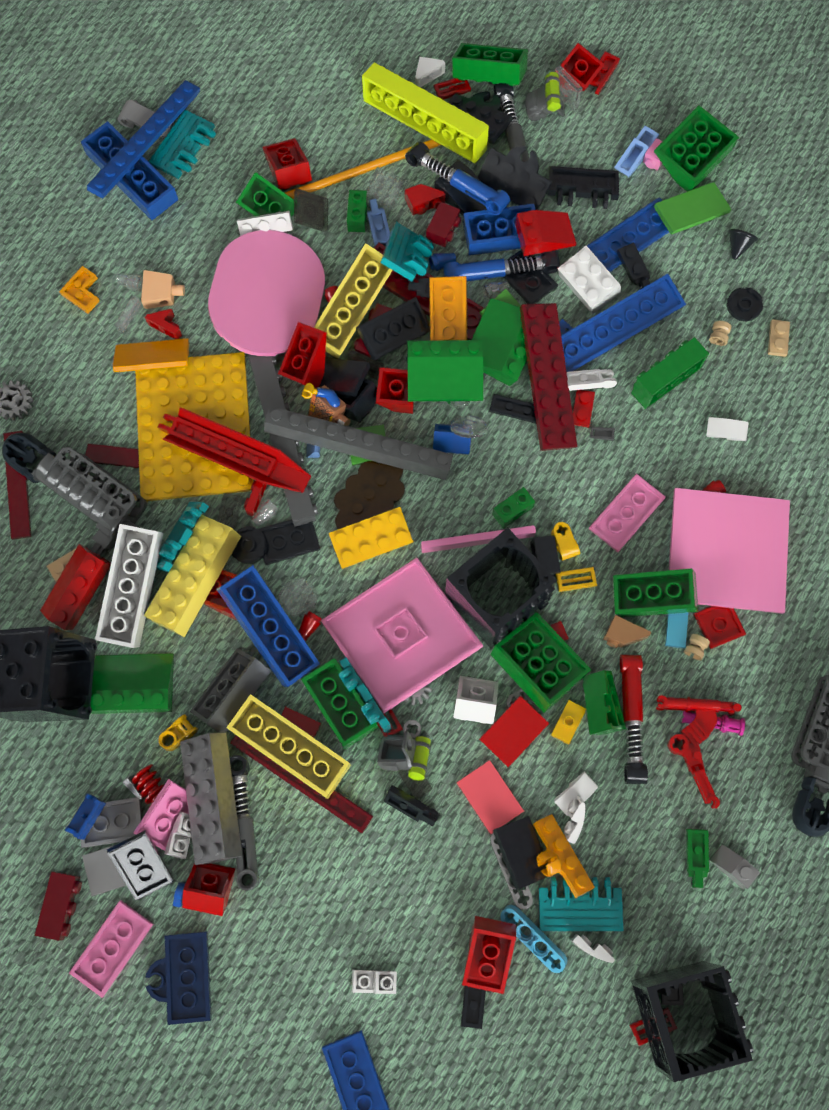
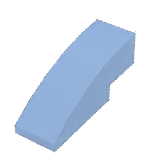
(636, 151)

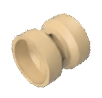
(720, 333)
(697, 646)

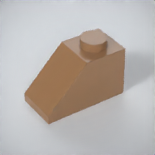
(623, 633)

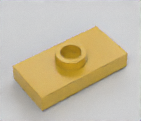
(568, 722)

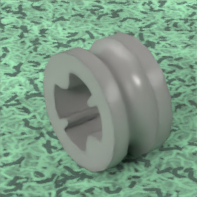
(412, 723)

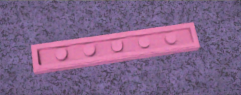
(473, 539)

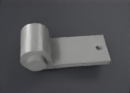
(136, 114)

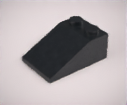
(454, 196)
(359, 406)

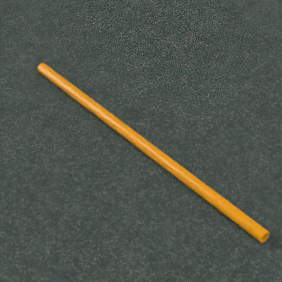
(358, 170)

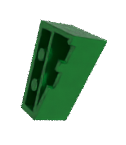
(602, 704)

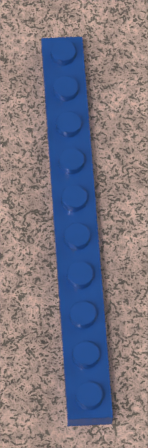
(143, 139)

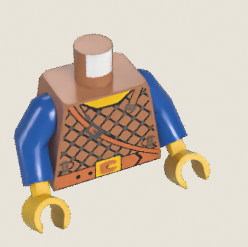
(325, 404)

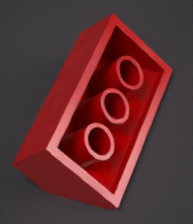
(75, 588)

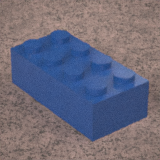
(492, 232)

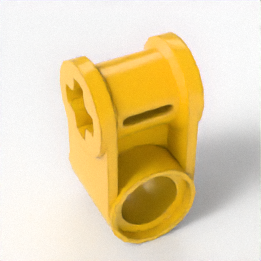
(565, 544)
(178, 732)

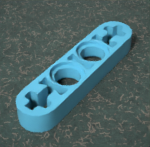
(536, 936)

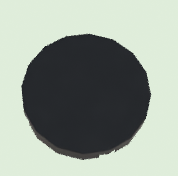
(744, 309)
(251, 546)

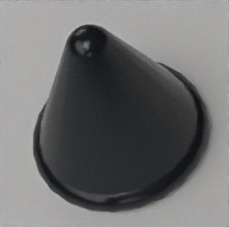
(740, 242)

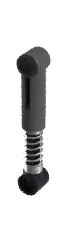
(514, 130)
(245, 824)

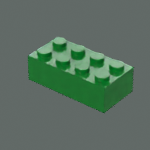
(489, 63)
(669, 372)
(655, 593)
(338, 704)

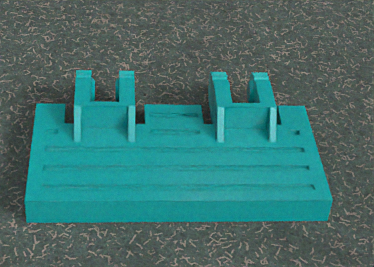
(181, 144)
(405, 252)
(180, 534)
(370, 709)
(582, 912)

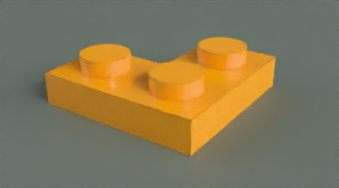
(77, 290)

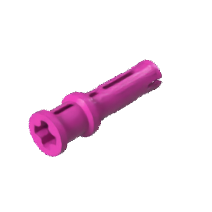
(724, 723)

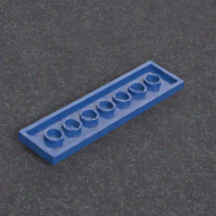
(620, 322)

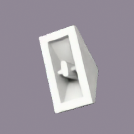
(428, 70)

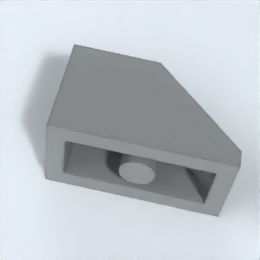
(735, 867)

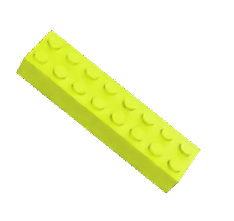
(425, 112)

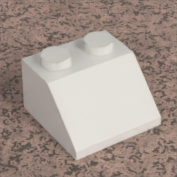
(476, 700)

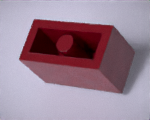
(443, 224)

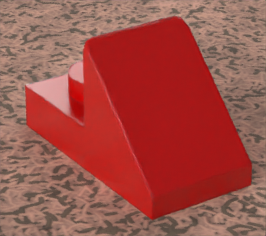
(162, 322)

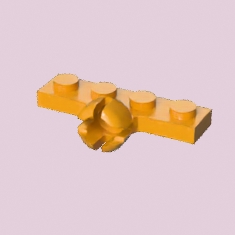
(561, 857)

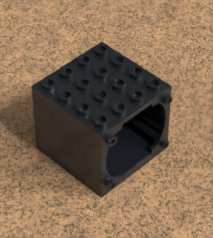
(488, 626)
(45, 674)
(729, 1044)

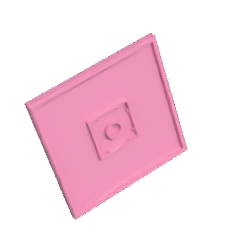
(733, 547)
(401, 634)

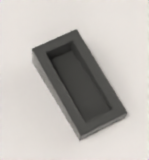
(603, 433)
(132, 787)

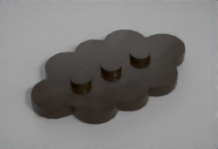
(368, 493)

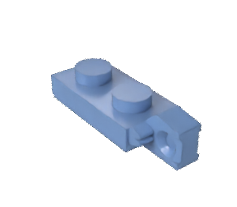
(378, 223)

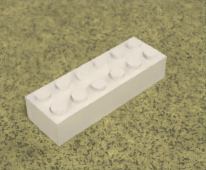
(129, 586)

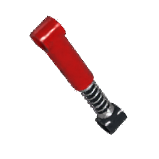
(631, 669)

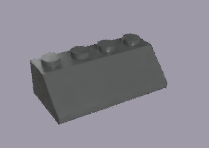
(230, 690)

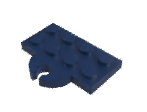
(184, 978)

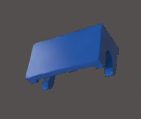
(85, 816)

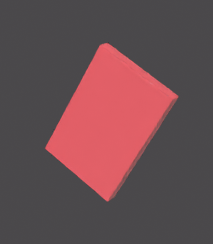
(490, 797)

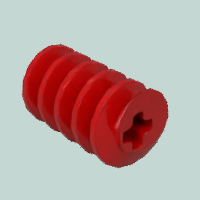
(147, 784)

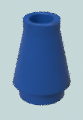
(437, 260)

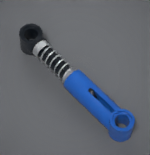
(493, 200)
(547, 262)

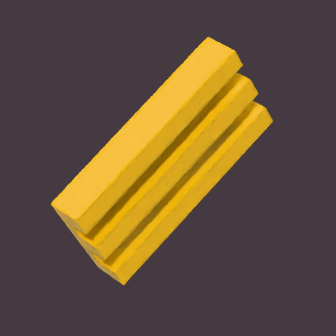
(577, 586)

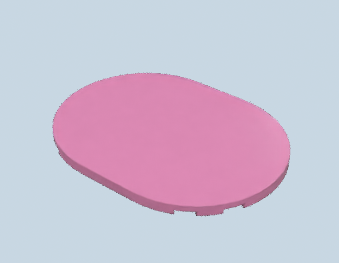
(264, 290)

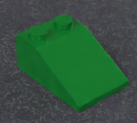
(264, 198)

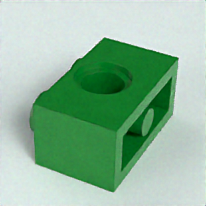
(357, 211)
(513, 507)

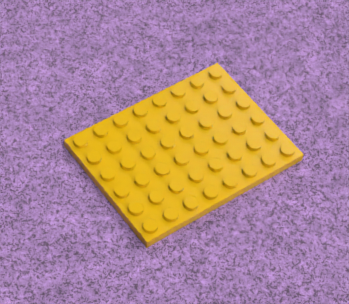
(208, 387)

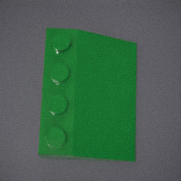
(695, 148)
(502, 341)
(445, 370)
(540, 662)
(132, 683)

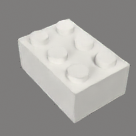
(589, 280)

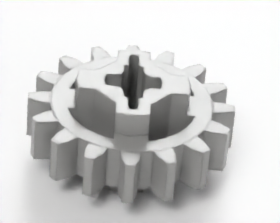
(21, 400)

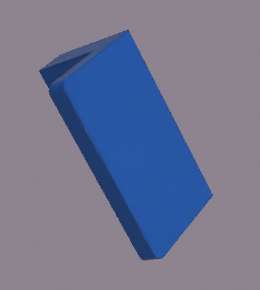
(448, 442)

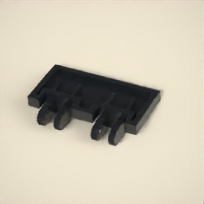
(583, 182)

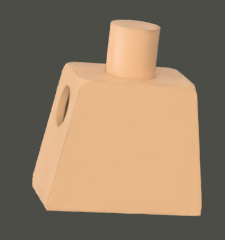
(159, 289)

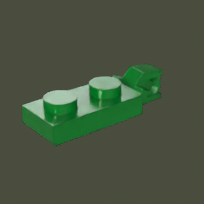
(697, 855)

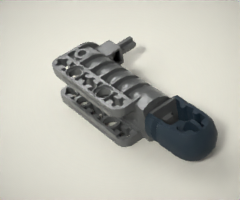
(77, 486)
(816, 764)

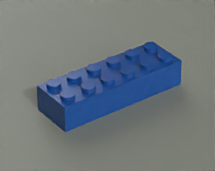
(141, 183)
(268, 626)

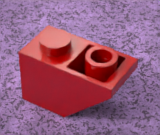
(422, 198)

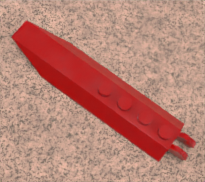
(234, 450)

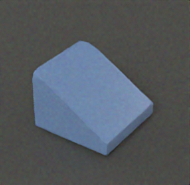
(312, 451)

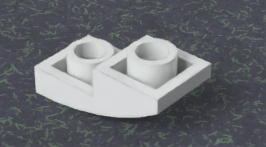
(727, 428)
(581, 786)
(576, 812)
(179, 837)
(600, 952)
(374, 981)

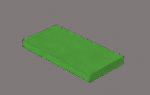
(692, 208)

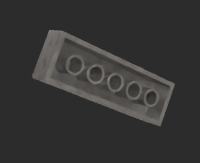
(210, 798)

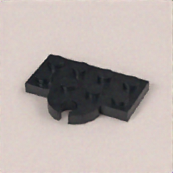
(484, 111)
(515, 176)

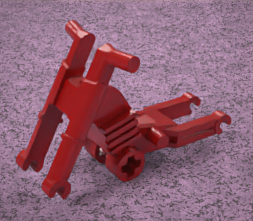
(696, 733)

